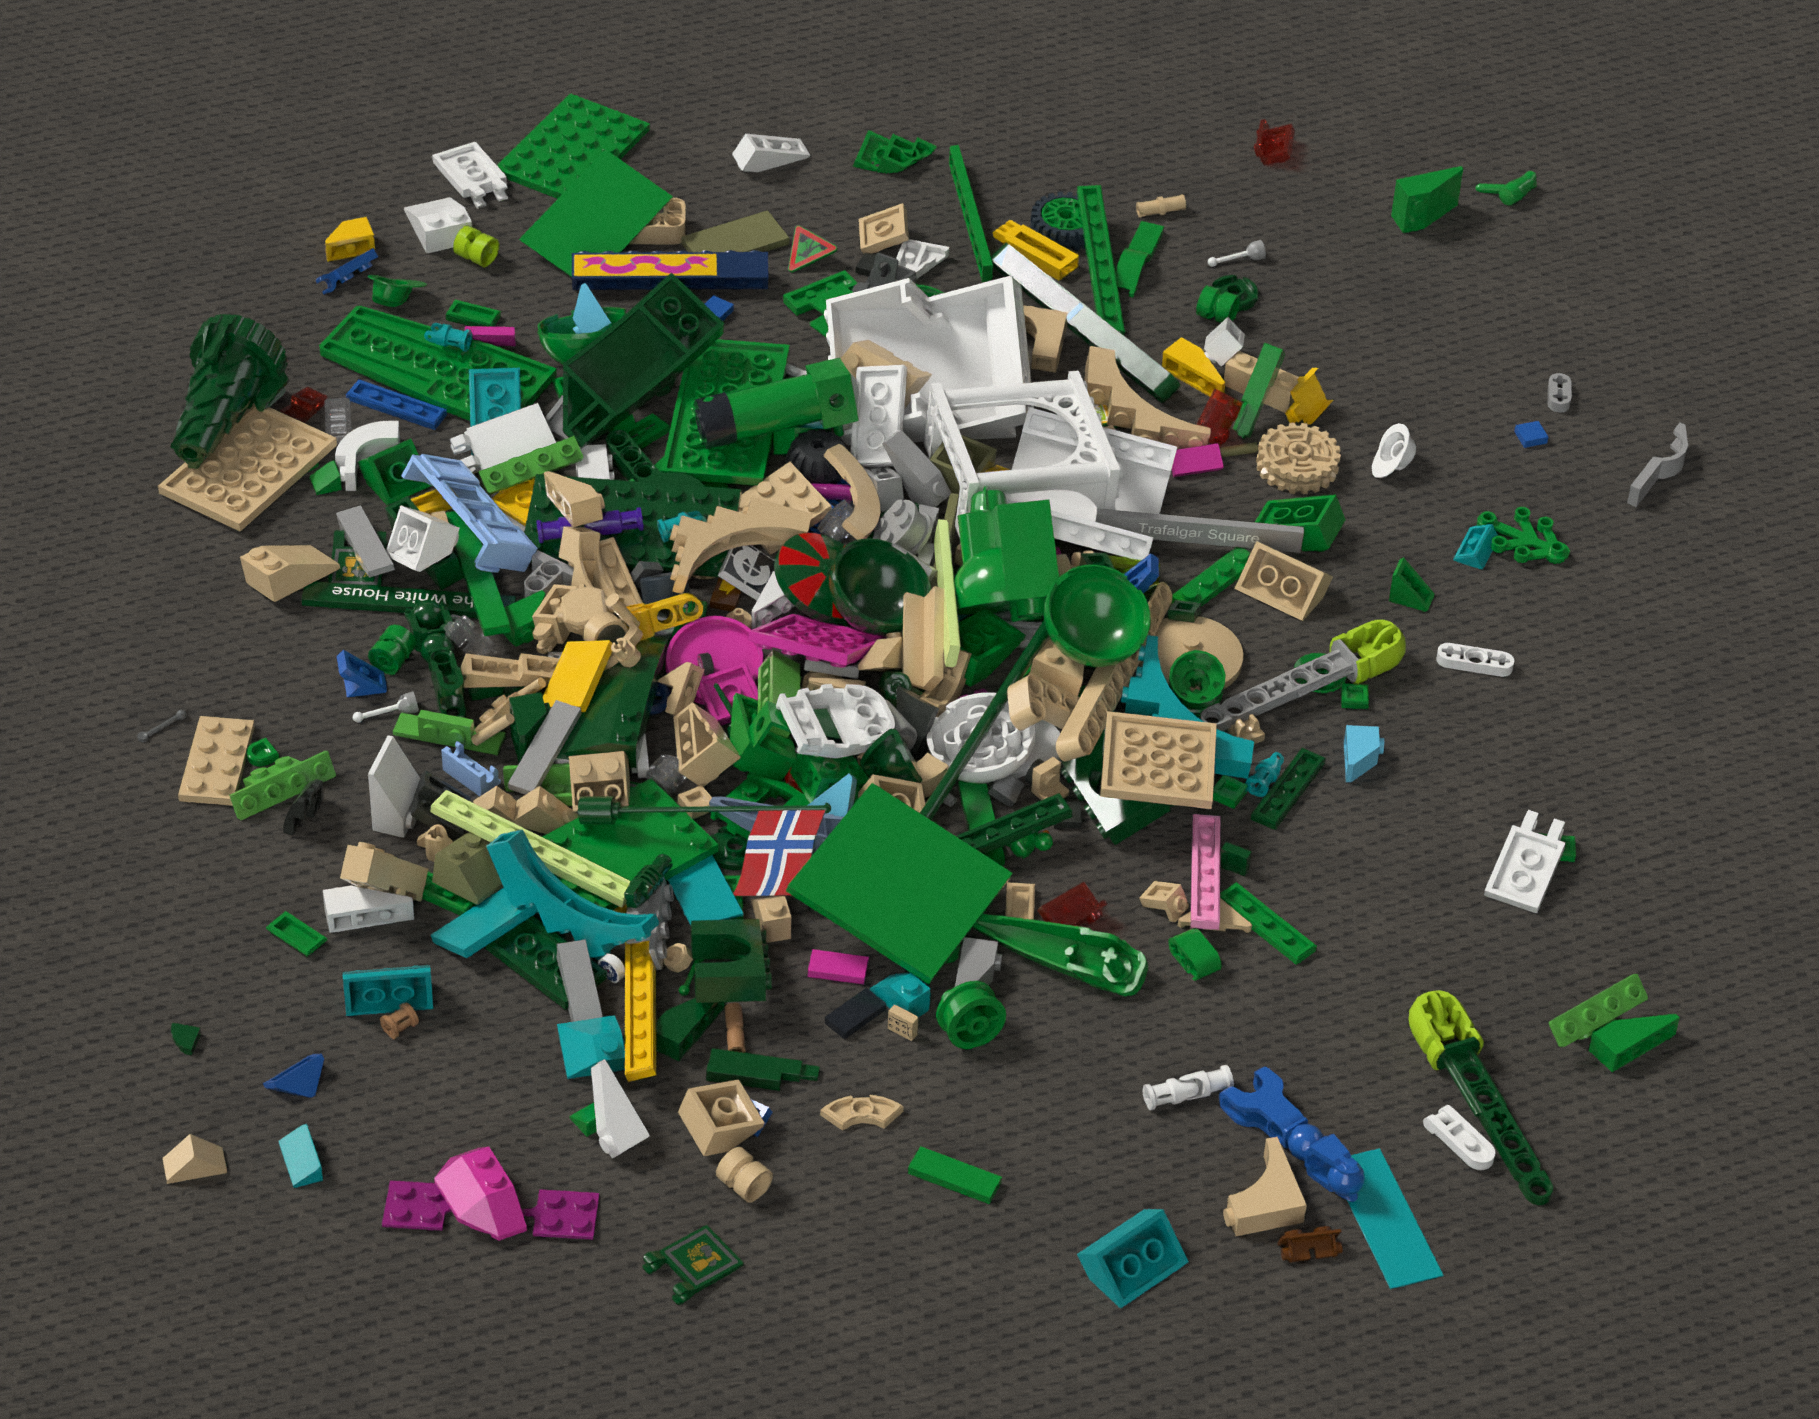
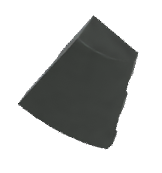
(919, 715)
(304, 806)

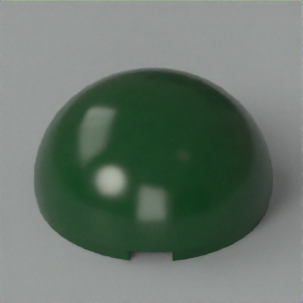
(871, 583)

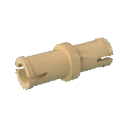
(1161, 206)

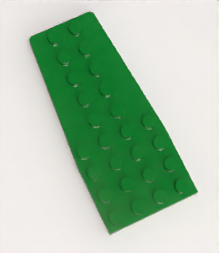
(401, 358)

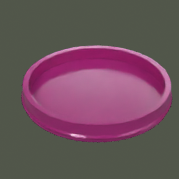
(720, 637)

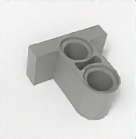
(546, 573)

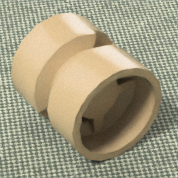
(745, 1176)

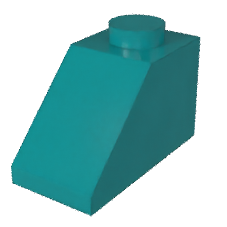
(904, 991)

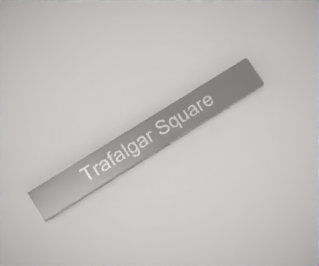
(1204, 530)

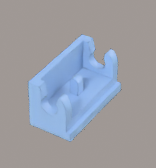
(469, 771)

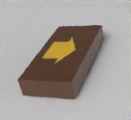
(725, 596)

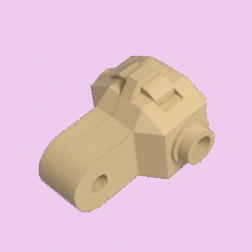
(580, 606)

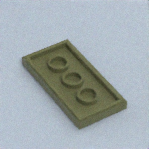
(742, 235)

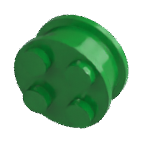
(970, 1014)

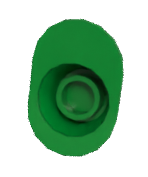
(392, 291)
(987, 500)

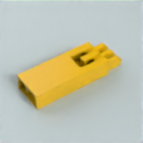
(1040, 250)

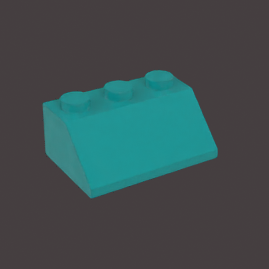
(387, 989)
(1134, 1256)

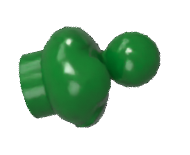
(1025, 846)

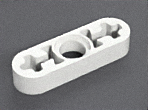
(1465, 664)

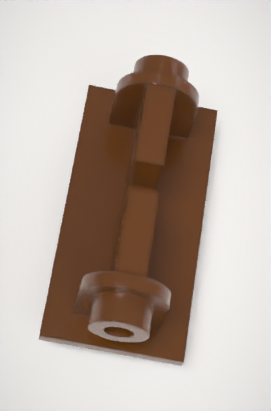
(1321, 1240)

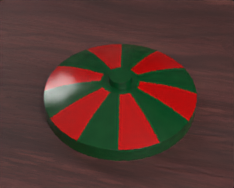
(804, 573)

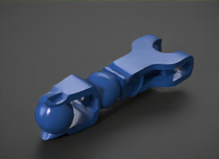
(1267, 1108)

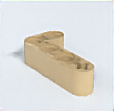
(666, 226)
(1038, 700)

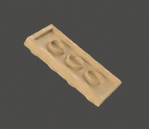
(216, 760)

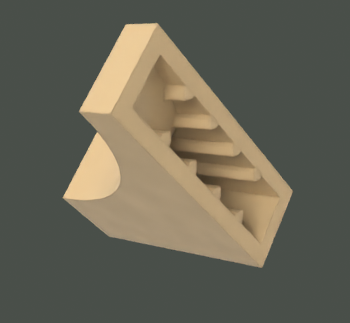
(1271, 1201)

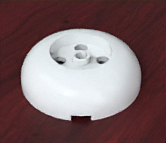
(1000, 751)

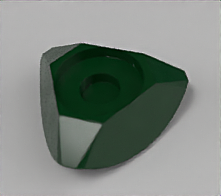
(890, 758)

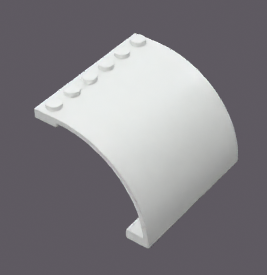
(1145, 468)

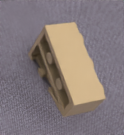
(702, 745)
(383, 872)

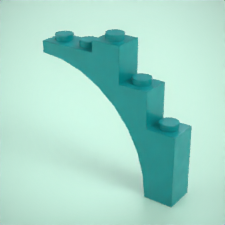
(1152, 696)
(560, 908)

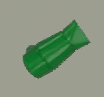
(1513, 190)

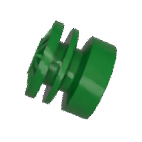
(1200, 670)

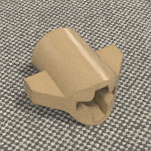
(434, 841)

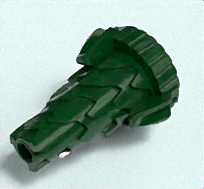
(234, 367)

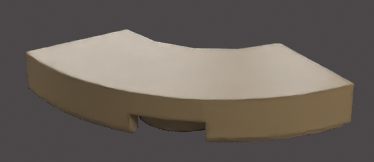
(854, 1111)

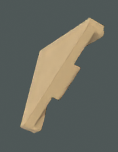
(1228, 919)

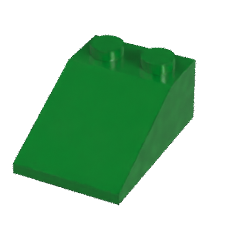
(1425, 198)
(1318, 515)
(989, 642)
(752, 759)

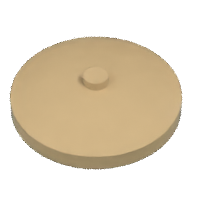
(1203, 635)

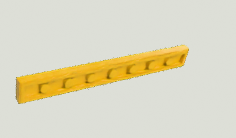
(640, 1012)

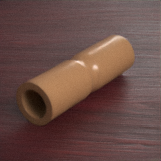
(734, 1027)

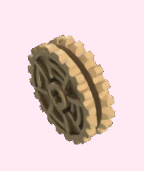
(1298, 458)

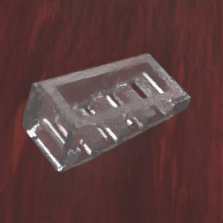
(338, 417)

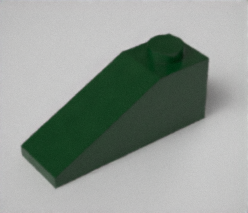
(683, 1025)

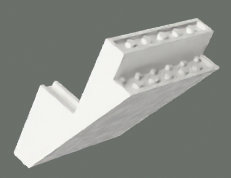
(957, 336)

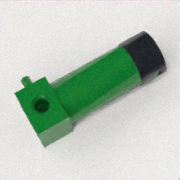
(820, 396)

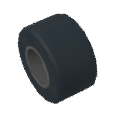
(658, 588)

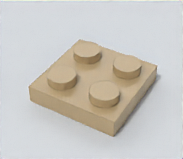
(883, 229)

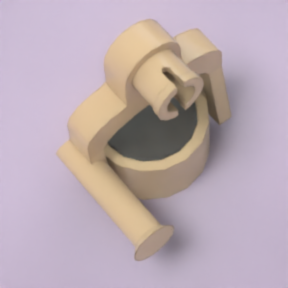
(609, 627)

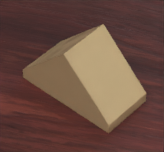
(193, 1160)

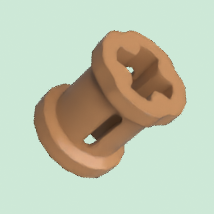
(393, 1026)

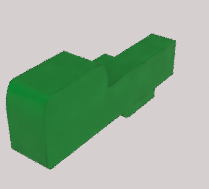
(1261, 380)

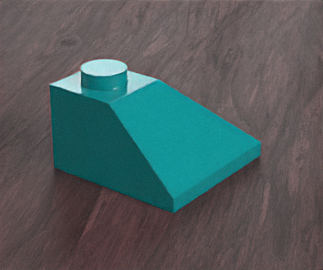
(588, 1043)

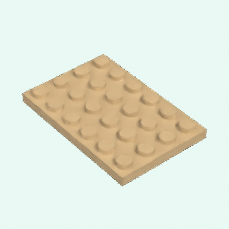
(249, 467)

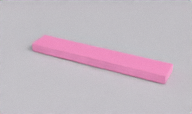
(1205, 872)

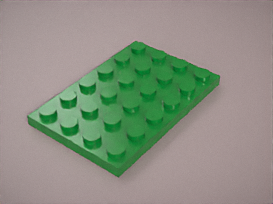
(569, 143)

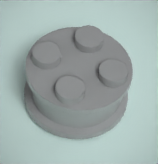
(904, 526)

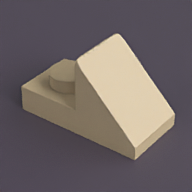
(685, 684)

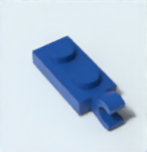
(344, 272)

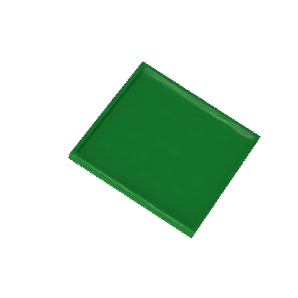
(899, 883)

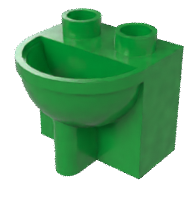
(1007, 560)

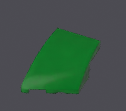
(890, 154)

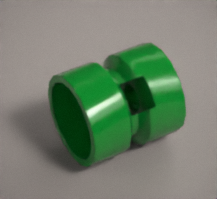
(1217, 305)
(392, 649)

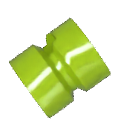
(476, 246)

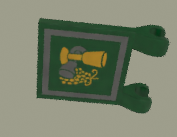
(350, 569)
(697, 1260)

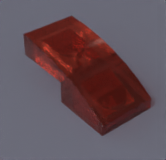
(304, 404)

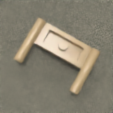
(499, 718)

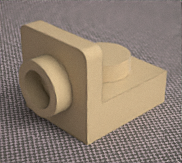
(1046, 780)
(1166, 897)

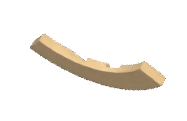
(862, 489)

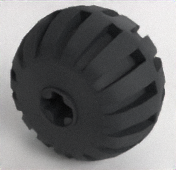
(808, 456)

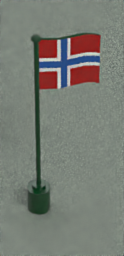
(775, 848)

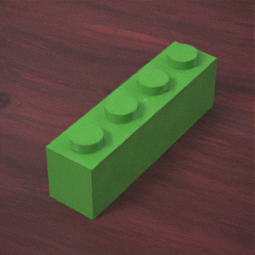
(775, 677)

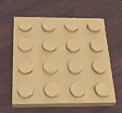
(1158, 760)

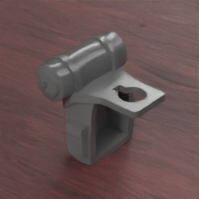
(885, 273)

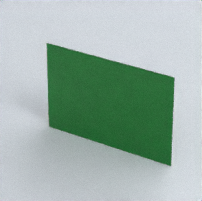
(596, 213)

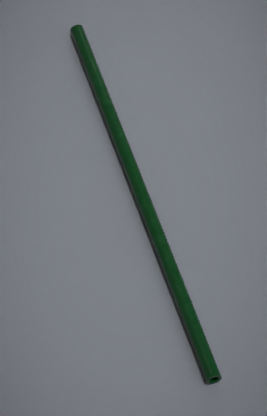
(984, 724)

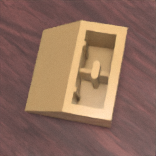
(600, 776)

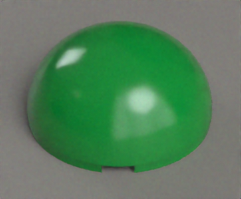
(560, 339)
(1096, 616)

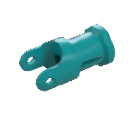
(449, 336)
(665, 527)
(1265, 774)

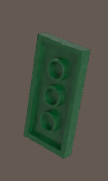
(534, 957)

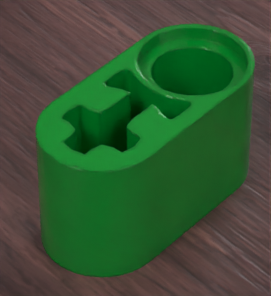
(1195, 953)

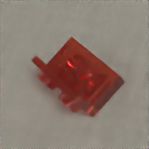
(1275, 143)
(1219, 416)
(1073, 907)

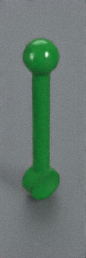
(684, 989)

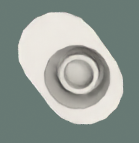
(1394, 451)

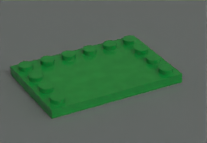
(636, 840)

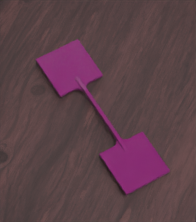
(555, 1215)

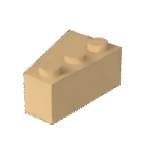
(868, 353)
(1057, 668)

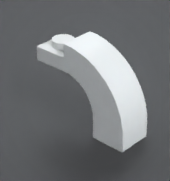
(361, 444)

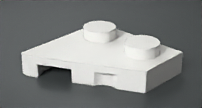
(921, 256)

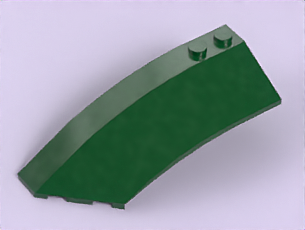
(635, 359)
(621, 705)

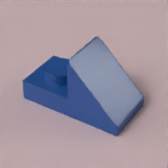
(360, 676)

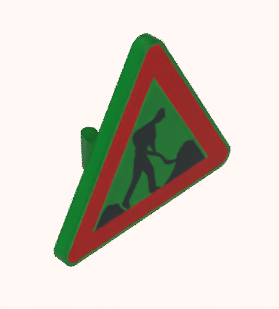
(808, 249)

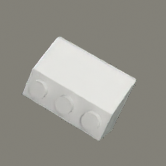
(420, 539)

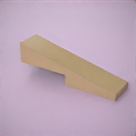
(501, 672)

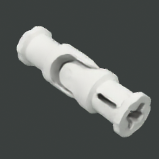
(1186, 1088)

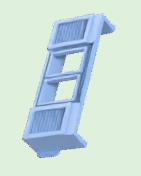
(503, 542)

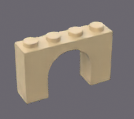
(1048, 330)

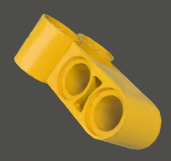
(648, 614)

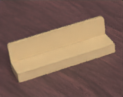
(924, 638)

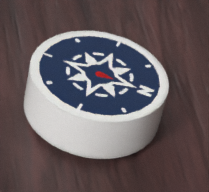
(613, 966)

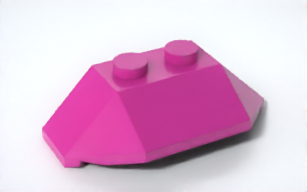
(481, 1194)

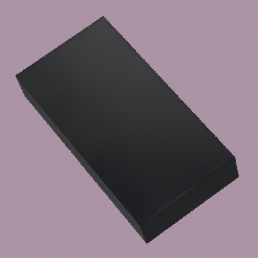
(855, 1013)

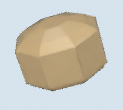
(678, 957)

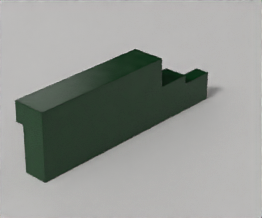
(757, 1070)

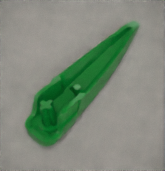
(1073, 950)

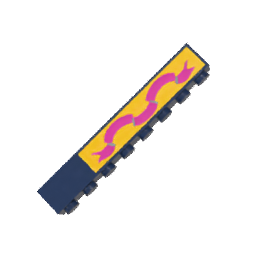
(647, 269)

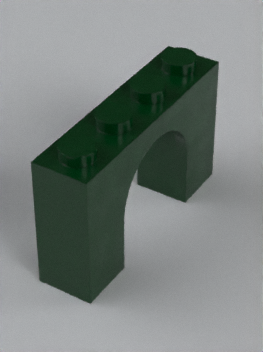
(1116, 816)
(735, 980)

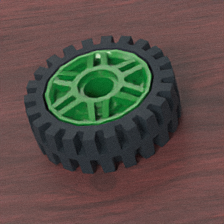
(1059, 220)

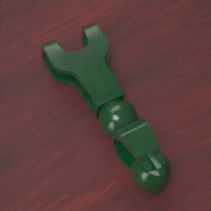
(437, 649)

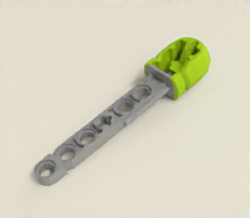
(1376, 642)

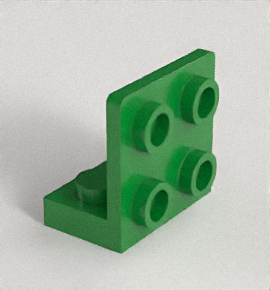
(816, 773)

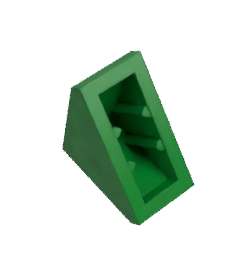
(1409, 588)

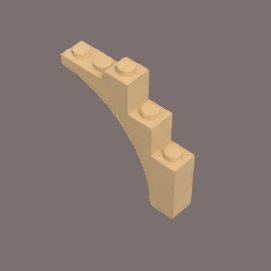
(1130, 410)
(756, 524)

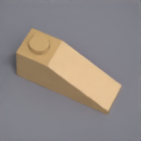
(574, 499)
(884, 654)

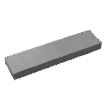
(544, 747)

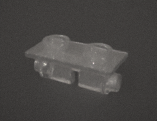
(463, 630)

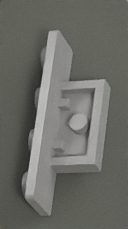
(659, 904)

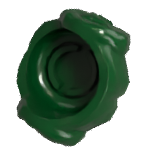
(891, 680)

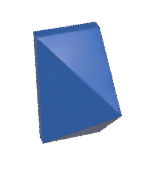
(300, 1078)

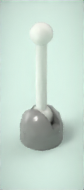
(1254, 251)
(406, 704)

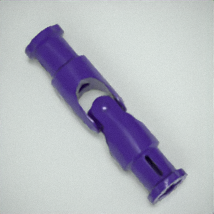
(612, 523)

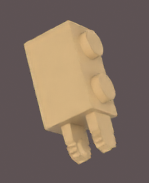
(547, 627)

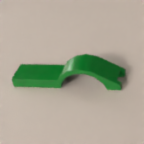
(1133, 258)

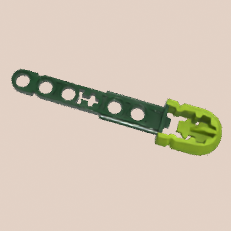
(1440, 1017)

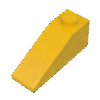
(1192, 366)

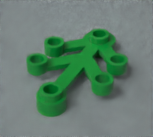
(1551, 549)

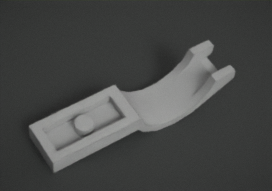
(1660, 467)

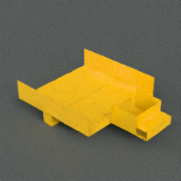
(1308, 399)

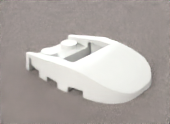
(856, 711)

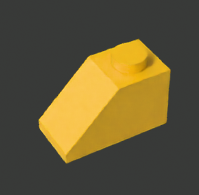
(350, 239)

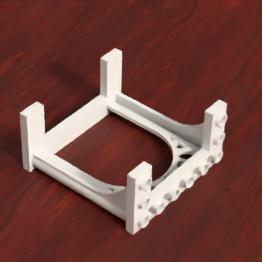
(1066, 398)

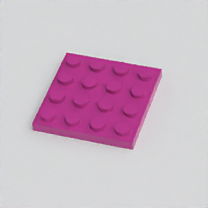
(814, 639)

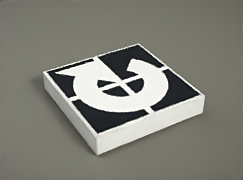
(747, 570)

